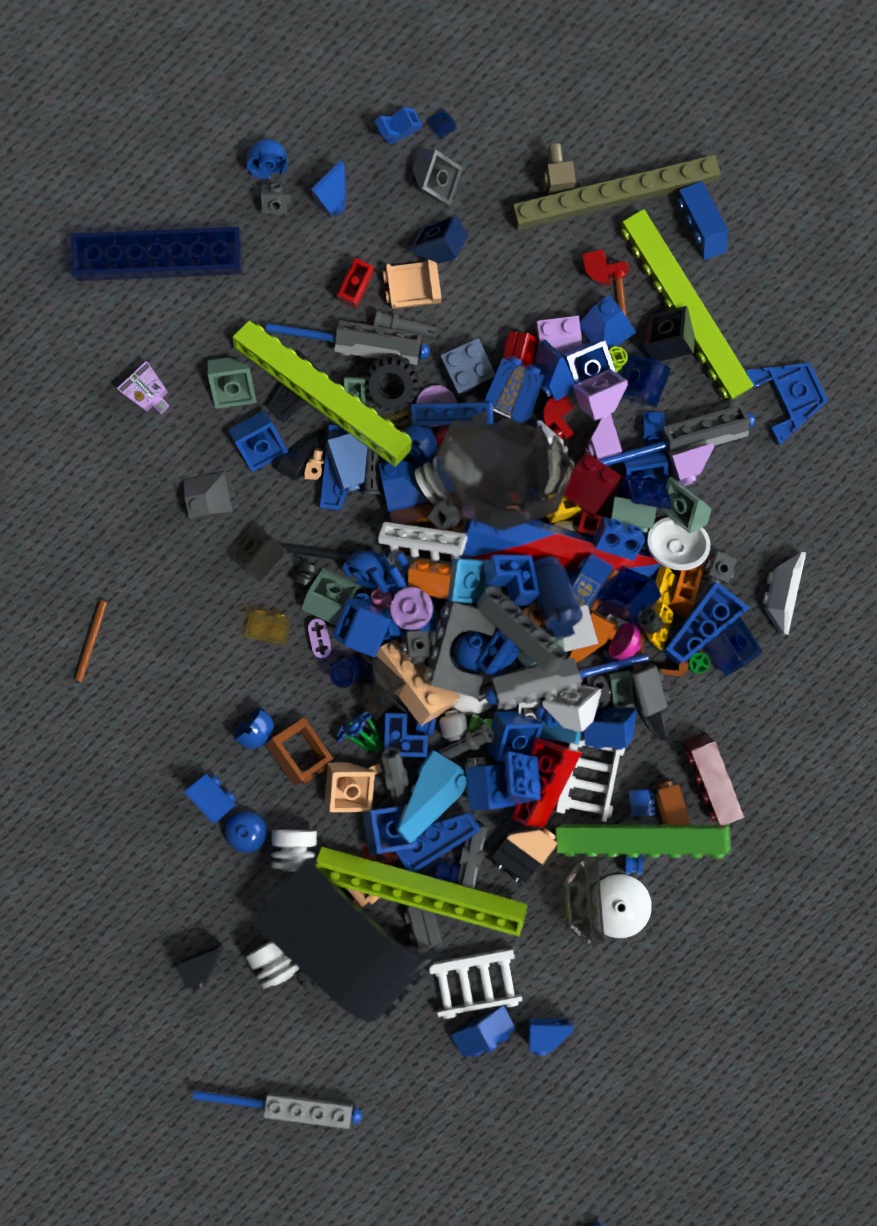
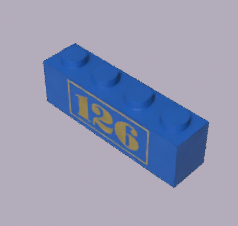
(590, 579)

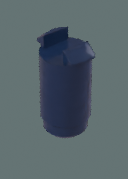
(556, 597)

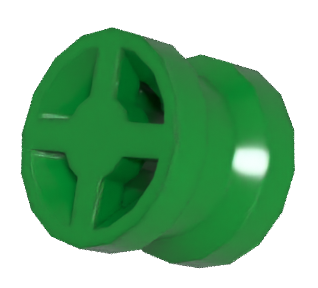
(701, 661)

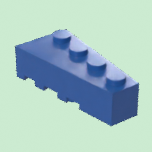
(706, 620)

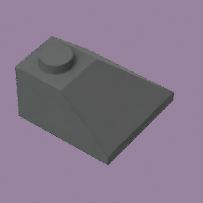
(437, 175)
(207, 496)

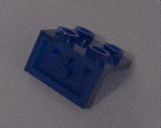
(645, 492)

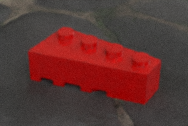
(555, 768)

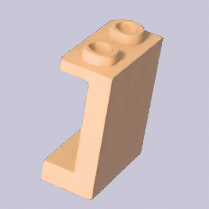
(412, 284)

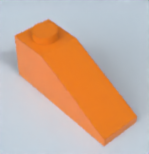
(686, 590)
(604, 631)

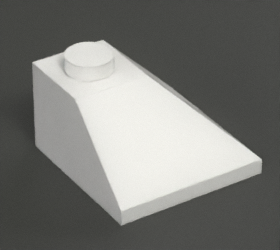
(574, 709)

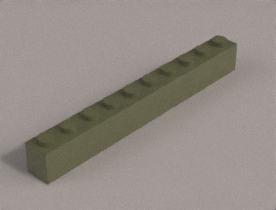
(615, 192)

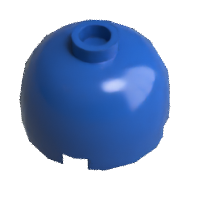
(265, 158)
(423, 443)
(359, 566)
(468, 650)
(255, 730)
(246, 831)

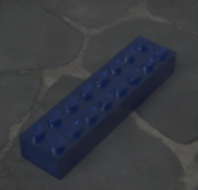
(157, 254)

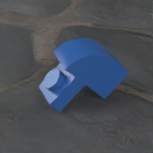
(399, 125)

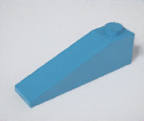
(437, 788)

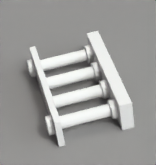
(423, 539)
(565, 802)
(482, 962)

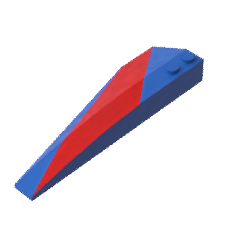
(542, 540)

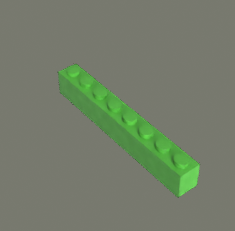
(643, 839)

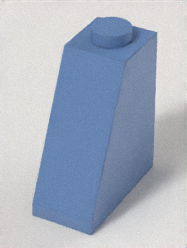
(348, 460)

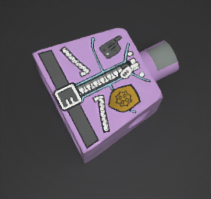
(145, 389)

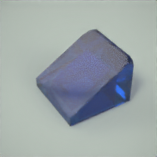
(442, 123)

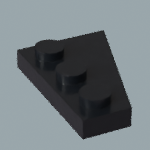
(285, 401)

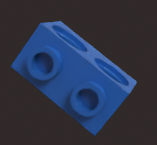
(617, 542)

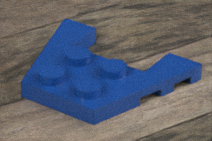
(798, 391)

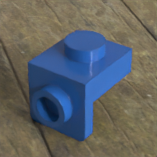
(652, 427)

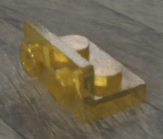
(267, 628)

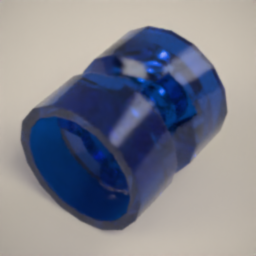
(346, 671)

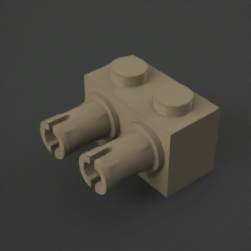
(559, 174)

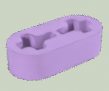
(324, 637)

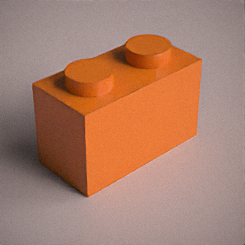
(430, 577)

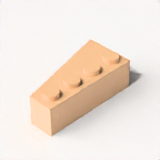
(421, 699)

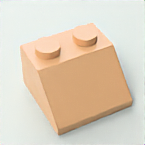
(349, 788)
(534, 842)

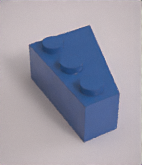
(703, 220)

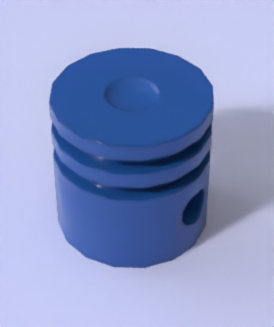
(641, 802)

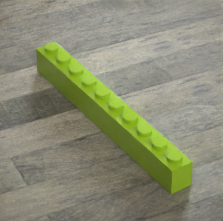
(678, 292)
(322, 393)
(422, 891)

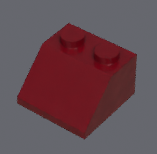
(591, 484)

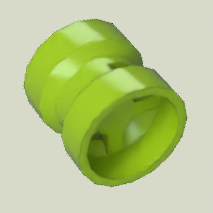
(618, 356)

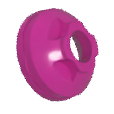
(625, 642)

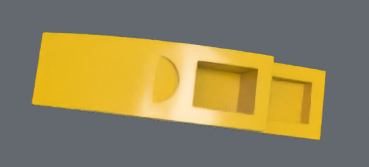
(665, 582)

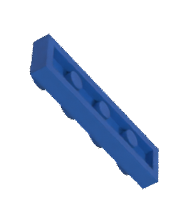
(448, 412)

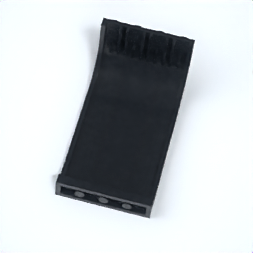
(340, 945)

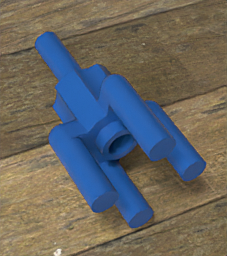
(395, 579)

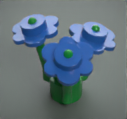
(354, 727)

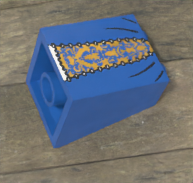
(515, 389)

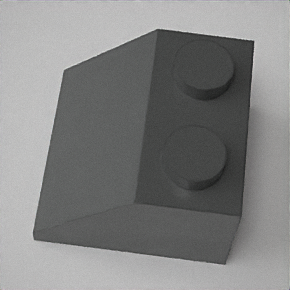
(649, 689)

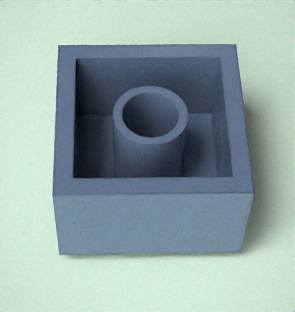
(468, 367)

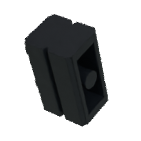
(514, 860)

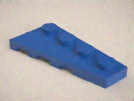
(331, 494)
(439, 839)

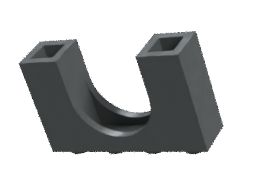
(441, 670)

